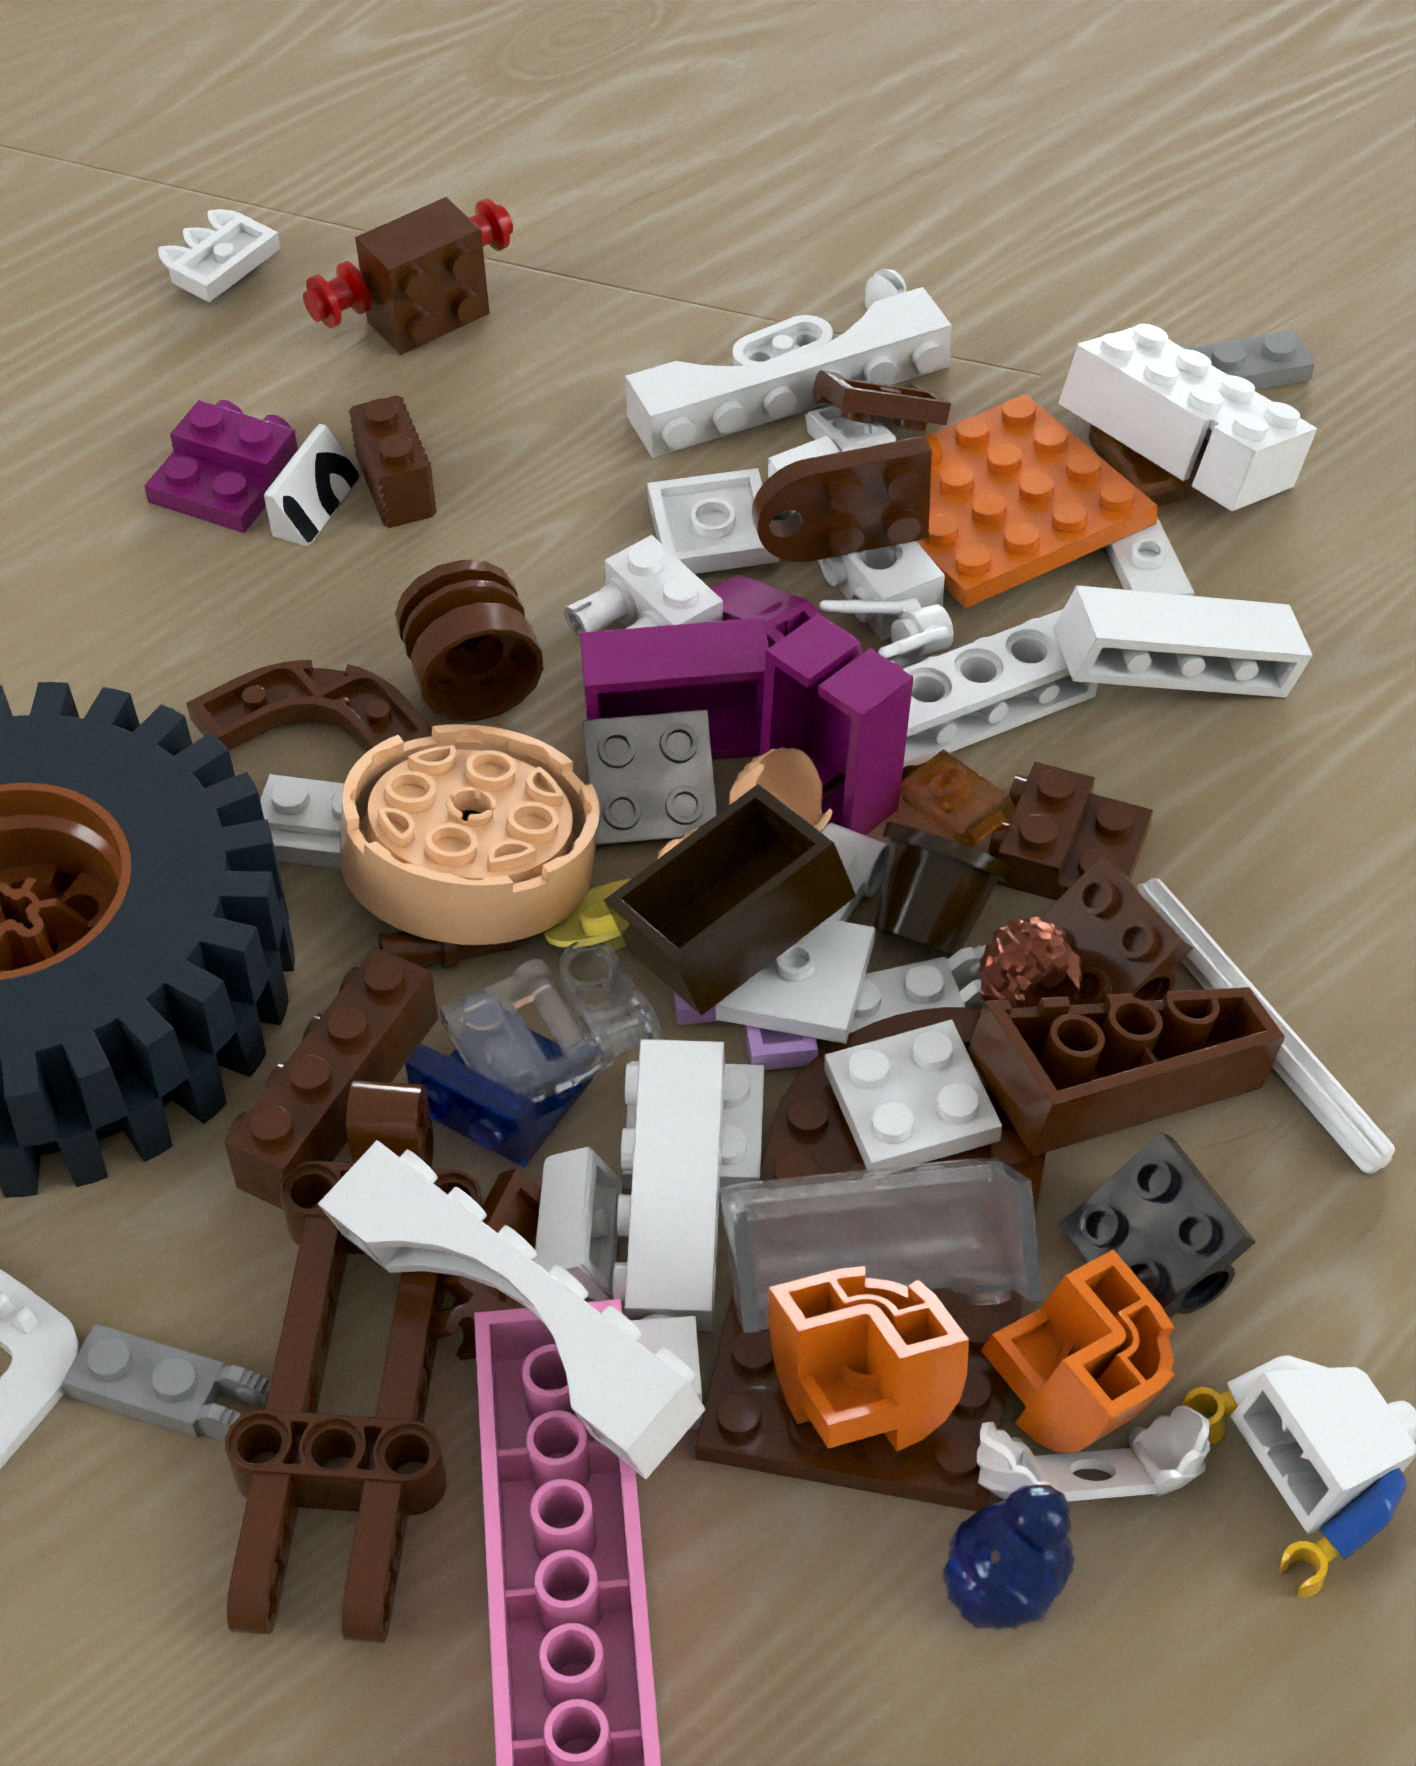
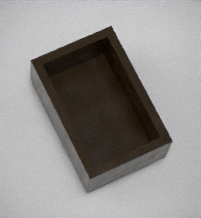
(730, 898)

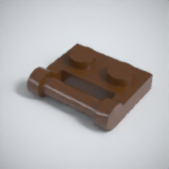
(862, 400)

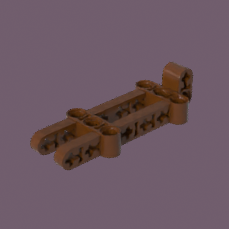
(306, 1440)

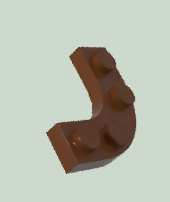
(296, 691)

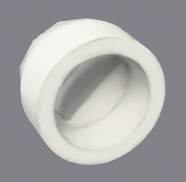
(883, 285)

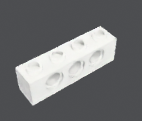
(873, 574)
(989, 689)

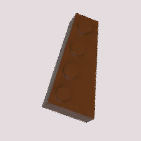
(1120, 1062)

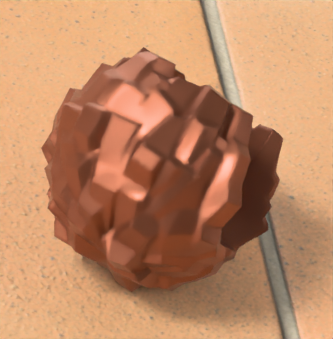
(1029, 963)

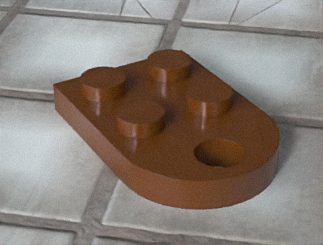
(847, 501)

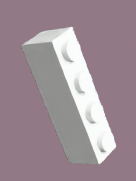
(1181, 642)
(674, 1181)

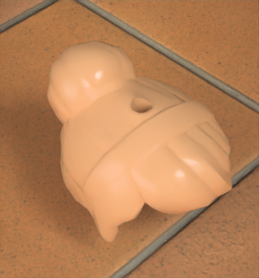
(790, 778)

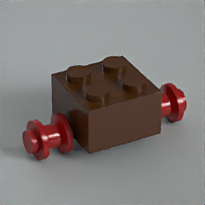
(416, 274)

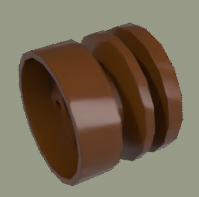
(468, 640)

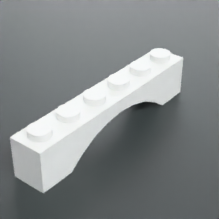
(697, 403)
(616, 1386)

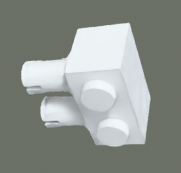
(645, 590)

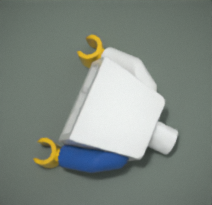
(1326, 1448)

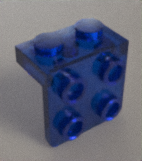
(487, 1109)

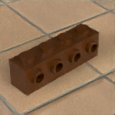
(360, 1037)

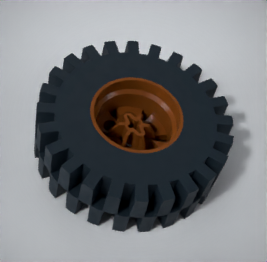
(162, 931)

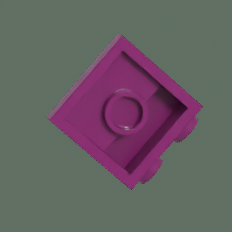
(222, 464)

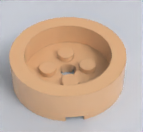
(478, 879)

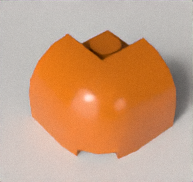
(866, 1356)
(1086, 1356)

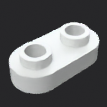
(782, 340)

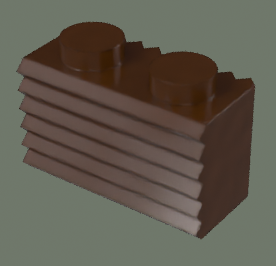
(393, 461)

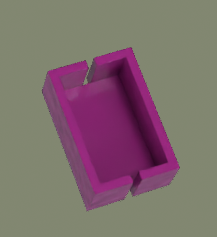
(682, 670)
(844, 714)

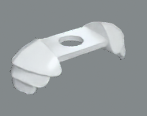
(1155, 1464)

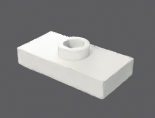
(846, 433)
(1148, 563)

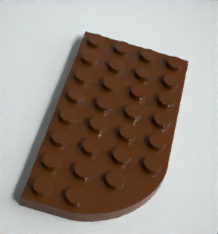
(745, 1407)

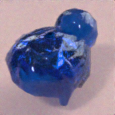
(1033, 1564)

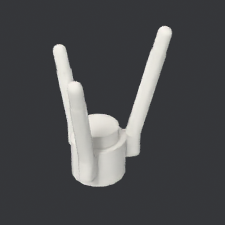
(915, 632)

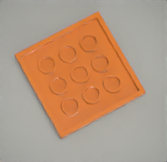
(1020, 500)

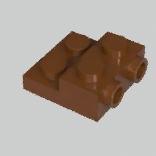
(1065, 831)

